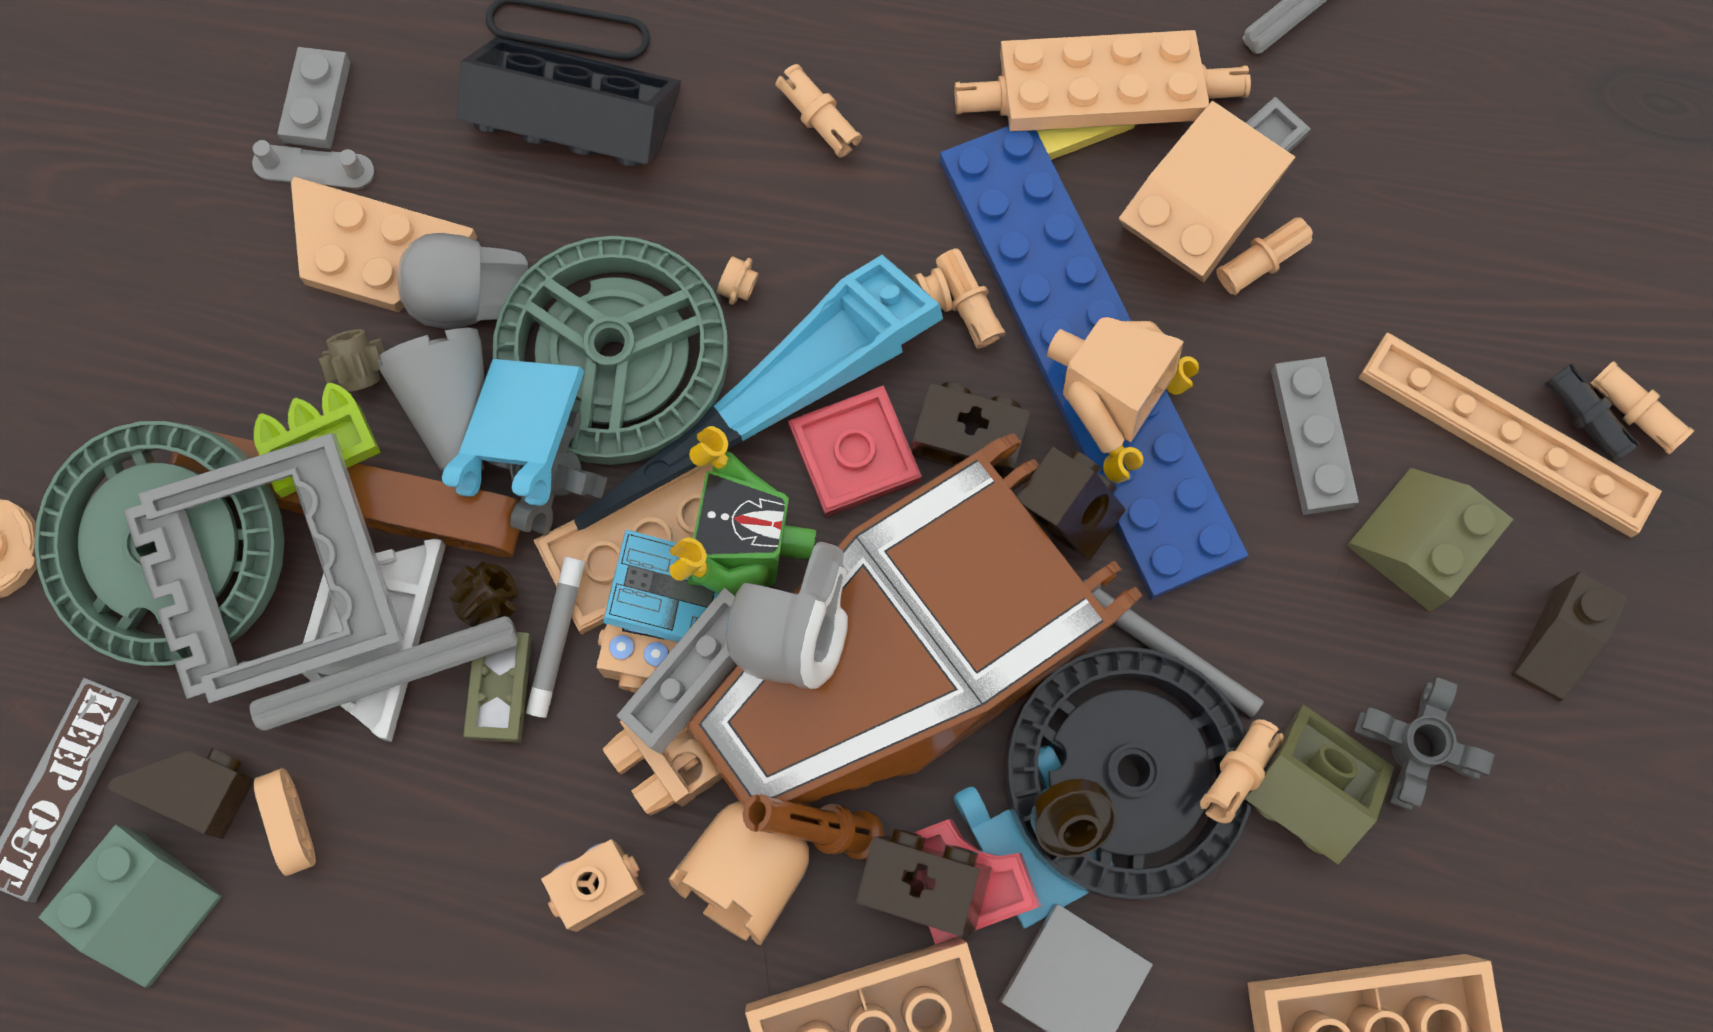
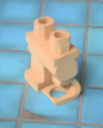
(679, 771)

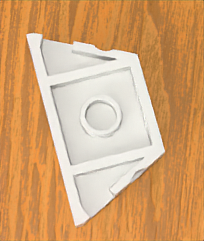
(410, 584)

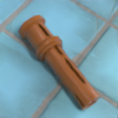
(829, 828)

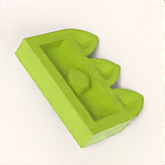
(340, 417)

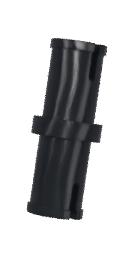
(1592, 413)

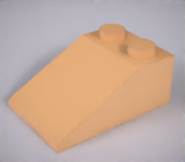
(1206, 190)

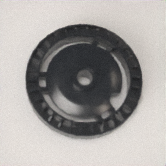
(1160, 743)

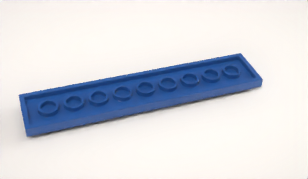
(1057, 282)

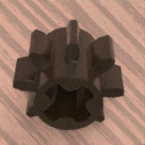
(483, 594)

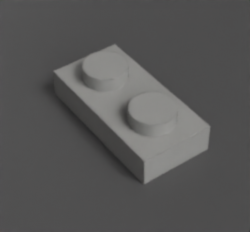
(314, 98)

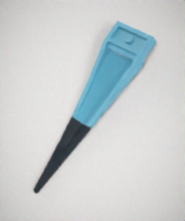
(839, 340)

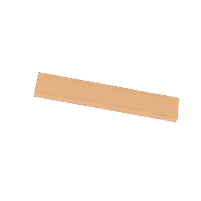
(1510, 435)

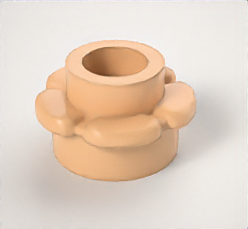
(737, 280)

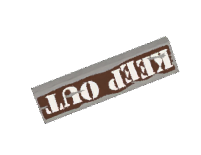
(61, 787)

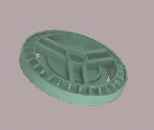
(625, 312)
(99, 548)

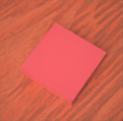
(854, 451)

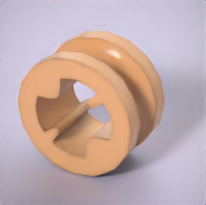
(936, 287)

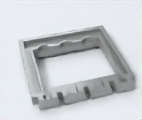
(340, 543)

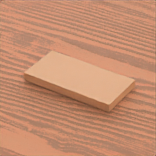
(663, 513)

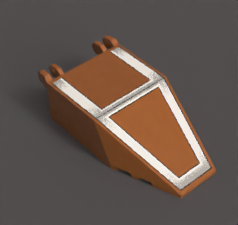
(949, 625)

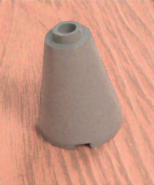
(437, 387)

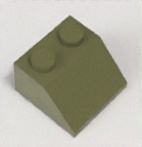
(1429, 535)
(1322, 786)

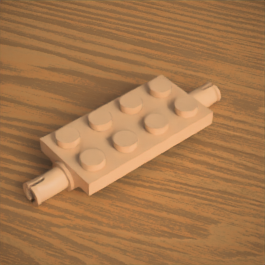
(1102, 81)

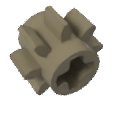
(352, 360)

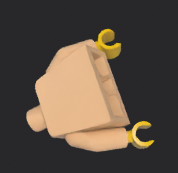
(1117, 382)

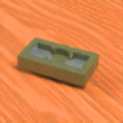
(499, 693)

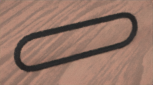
(569, 46)

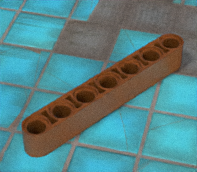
(412, 506)

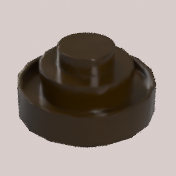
(1073, 818)

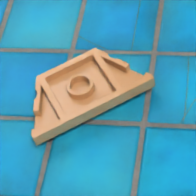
(356, 242)

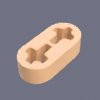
(284, 822)

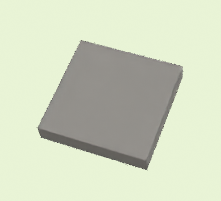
(1074, 977)

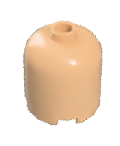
(742, 874)

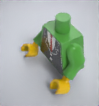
(737, 525)

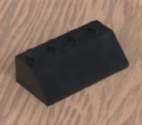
(566, 100)

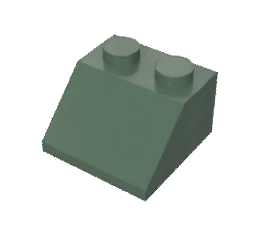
(131, 905)

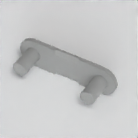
(330, 169)

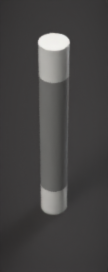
(555, 637)

